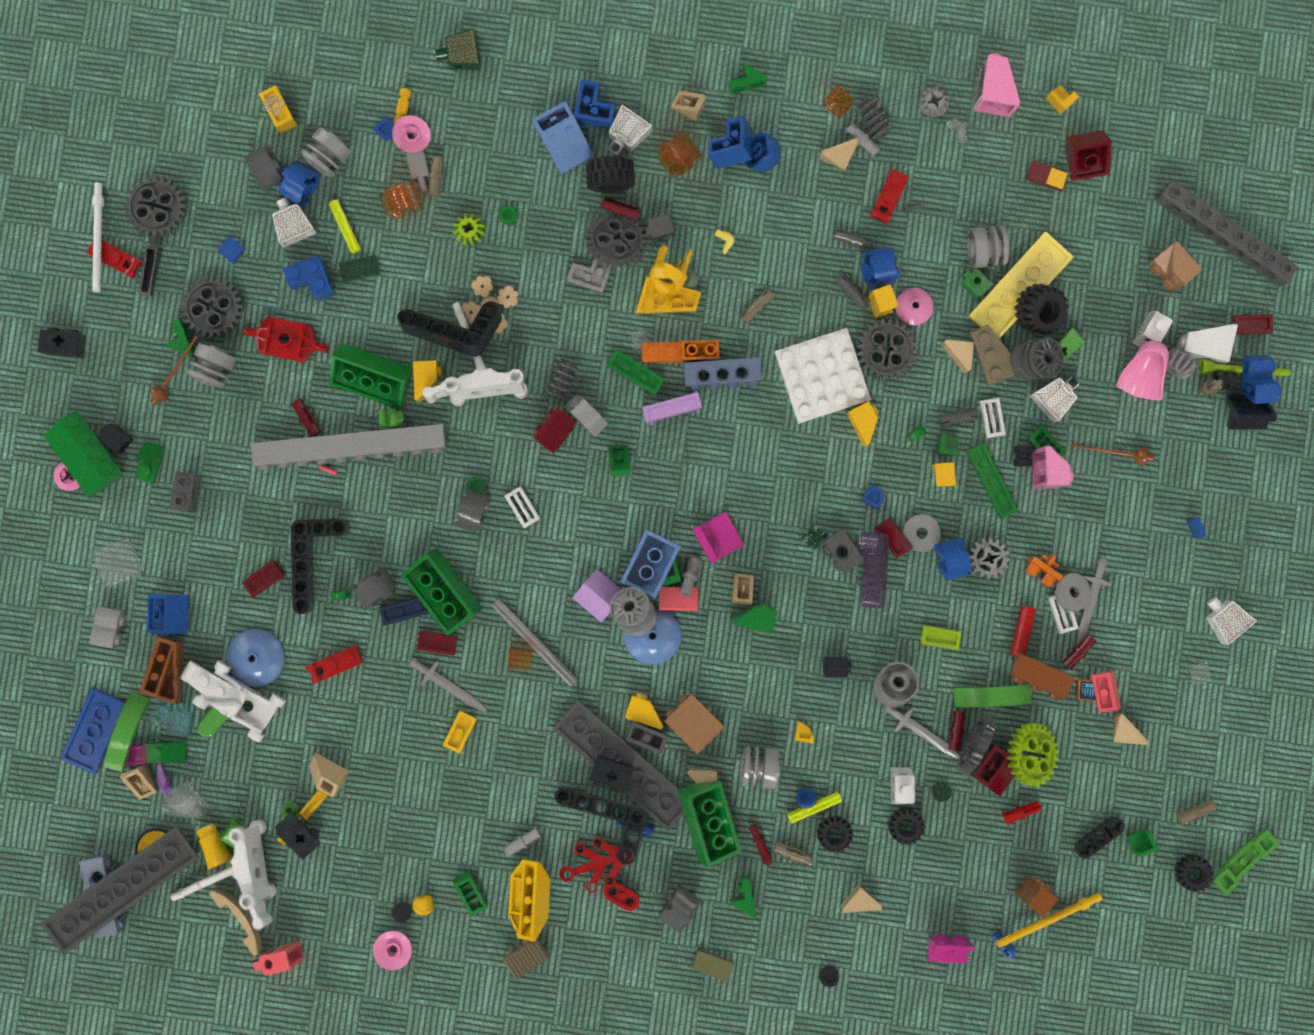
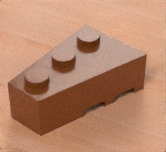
(164, 671)
(1041, 677)
(1037, 895)

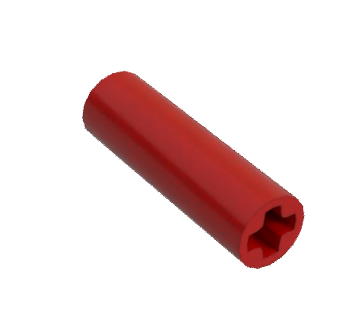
(1023, 631)

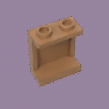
(693, 722)

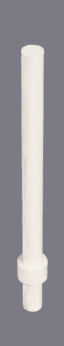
(98, 203)

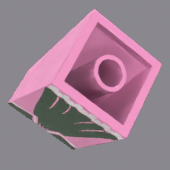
(996, 87)

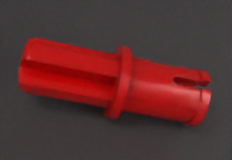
(1021, 812)

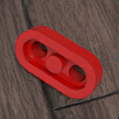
(619, 898)

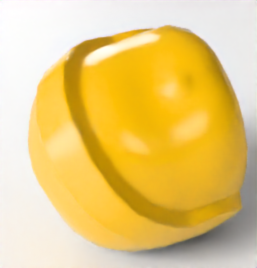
(423, 905)

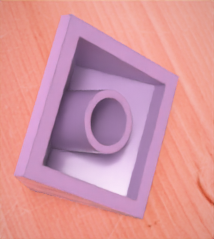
(596, 595)

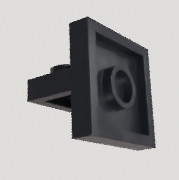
(1247, 415)

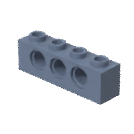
(750, 365)
(89, 870)

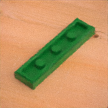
(991, 480)

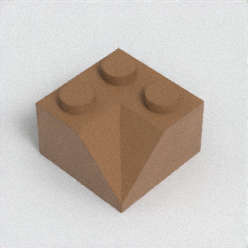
(1174, 266)

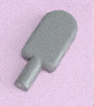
(418, 168)

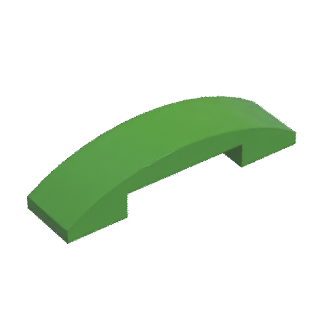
(992, 696)
(124, 731)
(1243, 859)

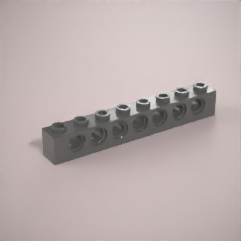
(1226, 233)

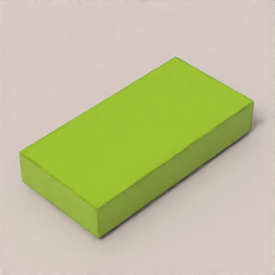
(940, 637)

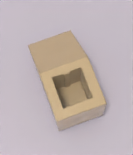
(327, 775)

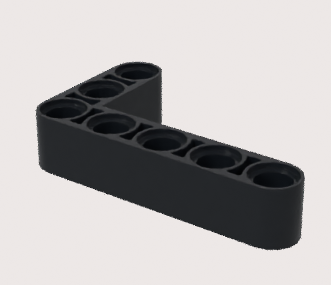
(467, 341)
(307, 557)
(609, 812)

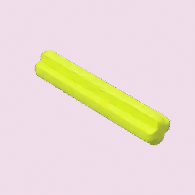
(344, 226)
(820, 805)

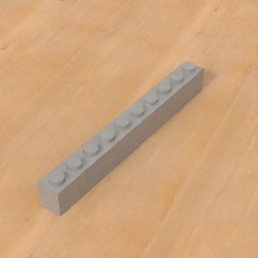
(350, 445)

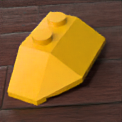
(529, 899)

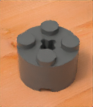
(265, 167)
(471, 511)
(374, 587)
(679, 909)

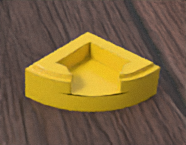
(803, 733)

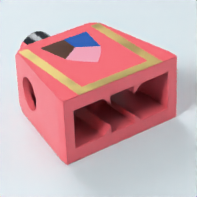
(279, 959)

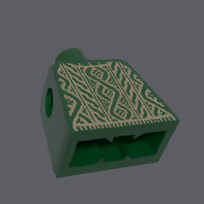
(460, 51)

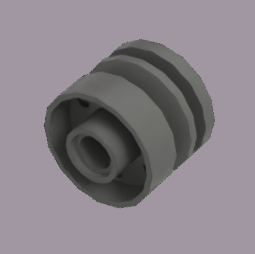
(1037, 359)

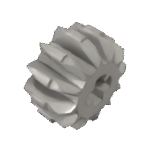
(1180, 364)

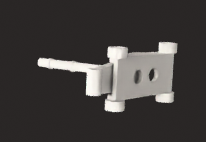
(478, 384)
(229, 695)
(249, 871)

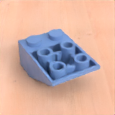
(562, 137)

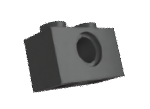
(185, 491)
(852, 555)
(647, 737)

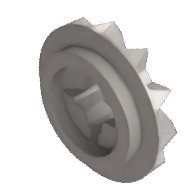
(930, 109)

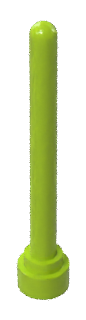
(1206, 367)

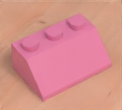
(1050, 469)

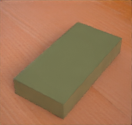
(712, 965)

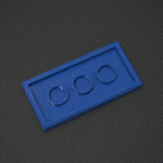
(93, 731)

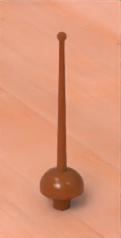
(160, 392)
(1140, 456)

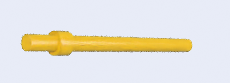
(1082, 904)

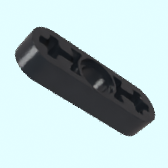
(1107, 838)

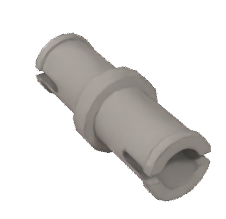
(863, 139)
(690, 576)
(522, 842)

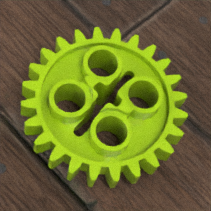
(1032, 769)

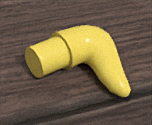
(726, 236)

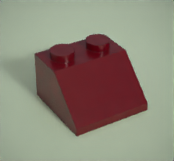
(1088, 155)

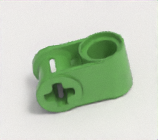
(1071, 342)
(224, 834)

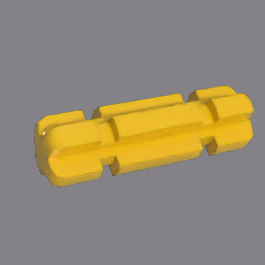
(403, 103)

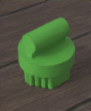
(390, 419)

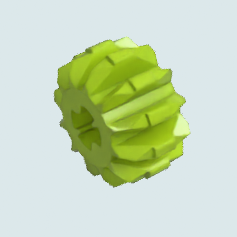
(464, 224)

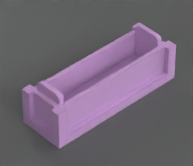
(672, 408)

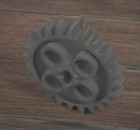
(161, 190)
(616, 240)
(220, 292)
(903, 352)
(976, 744)

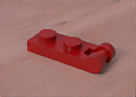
(889, 195)
(117, 259)
(335, 664)

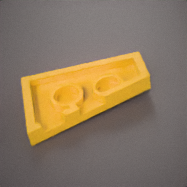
(655, 302)

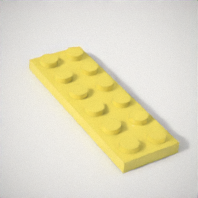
(1036, 266)

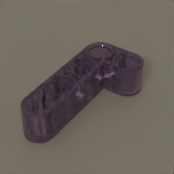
(875, 568)

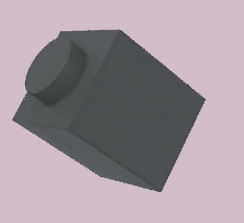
(659, 227)

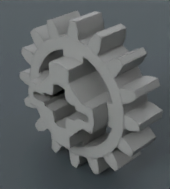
(985, 552)

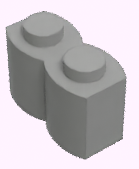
(107, 627)

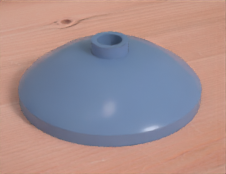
(662, 647)
(268, 657)

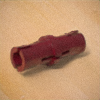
(306, 417)
(1079, 651)
(956, 731)

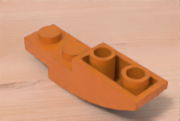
(680, 351)

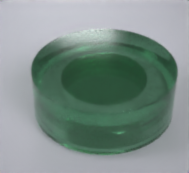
(941, 791)

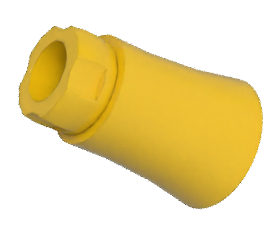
(213, 848)

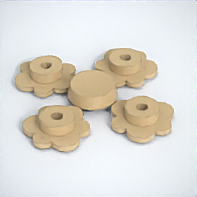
(484, 292)

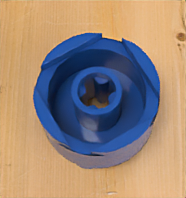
(299, 183)
(879, 268)
(953, 559)

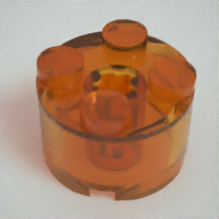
(678, 155)
(401, 199)

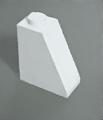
(1210, 343)

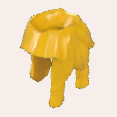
(664, 270)

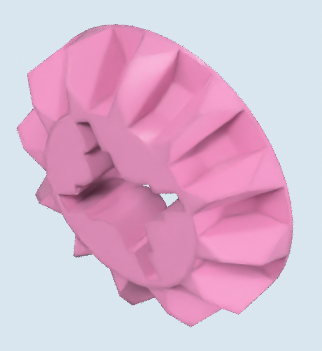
(60, 475)

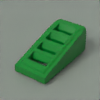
(1046, 436)
(463, 878)

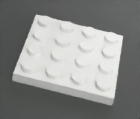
(822, 375)

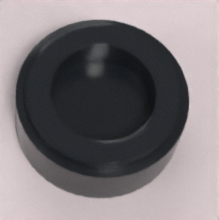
(401, 912)
(829, 976)

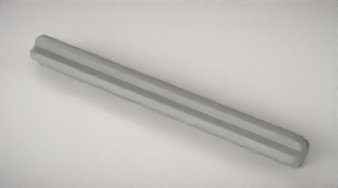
(534, 642)

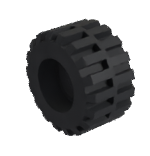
(610, 174)
(1053, 312)

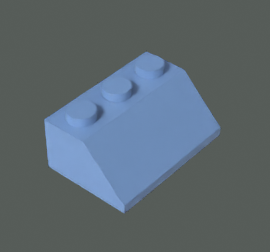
(650, 563)

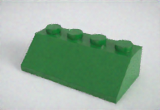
(370, 375)
(82, 454)
(442, 591)
(757, 618)
(709, 822)

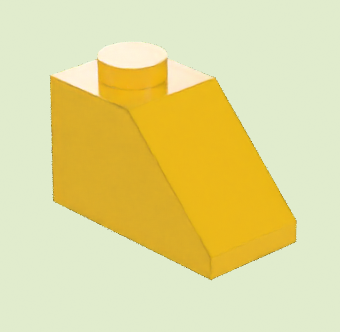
(425, 375)
(864, 421)
(643, 711)

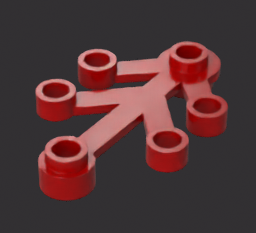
(598, 863)

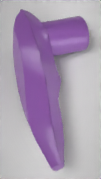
(163, 780)

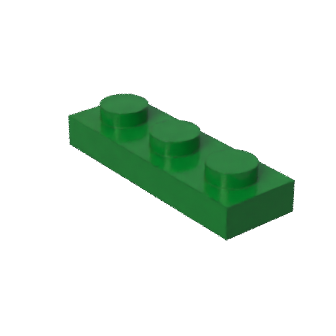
(635, 372)

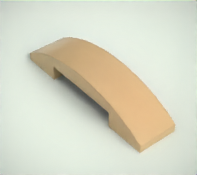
(244, 917)

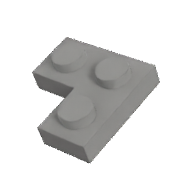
(590, 278)

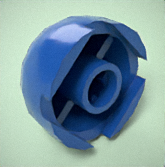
(765, 152)

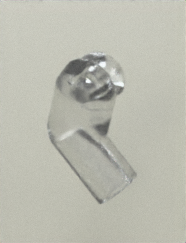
(960, 127)

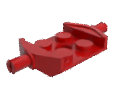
(301, 342)

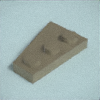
(992, 355)

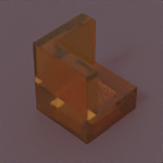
(838, 102)
(520, 658)

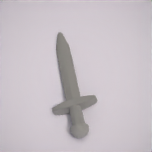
(1095, 588)
(445, 684)
(904, 719)

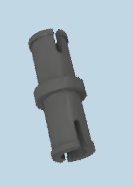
(852, 239)
(852, 291)
(958, 417)

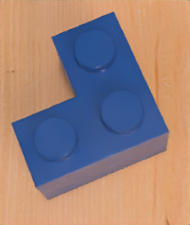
(589, 110)
(734, 147)
(311, 273)
(1258, 381)

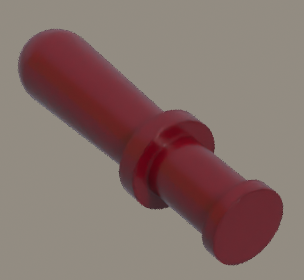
(758, 839)

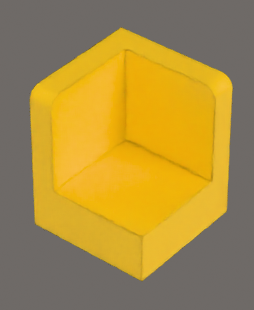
(1061, 99)
(944, 474)

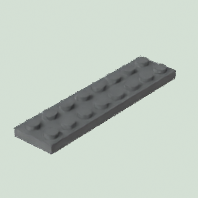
(647, 786)
(119, 890)

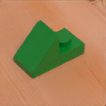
(752, 80)
(184, 340)
(619, 460)
(149, 462)
(166, 752)
(744, 903)

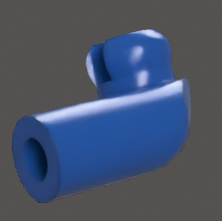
(1008, 950)

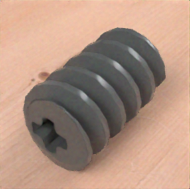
(874, 118)
(562, 380)

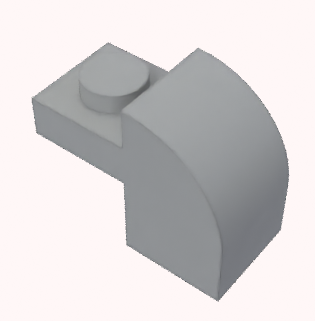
(586, 415)

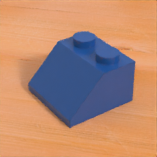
(167, 613)

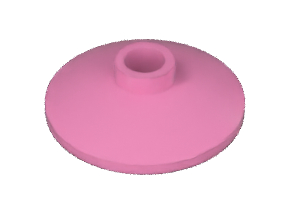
(414, 126)
(912, 315)
(388, 959)

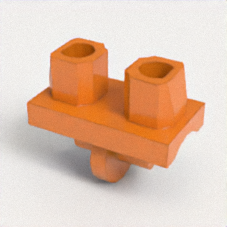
(1036, 565)

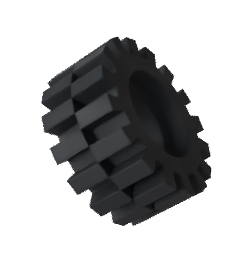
(914, 834)
(839, 845)
(1202, 881)

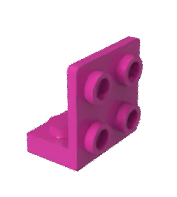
(718, 537)
(949, 949)

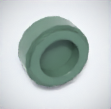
(692, 279)

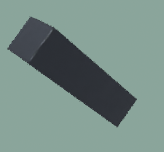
(149, 270)

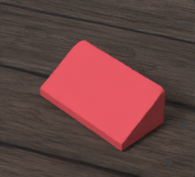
(671, 599)
(1106, 691)

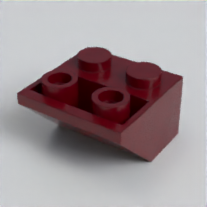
(554, 430)
(994, 770)

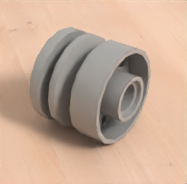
(325, 152)
(988, 246)
(211, 365)
(633, 611)
(903, 676)
(760, 767)

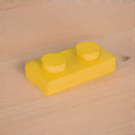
(459, 732)

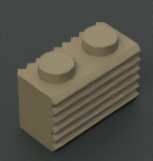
(525, 957)

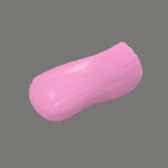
(1146, 372)

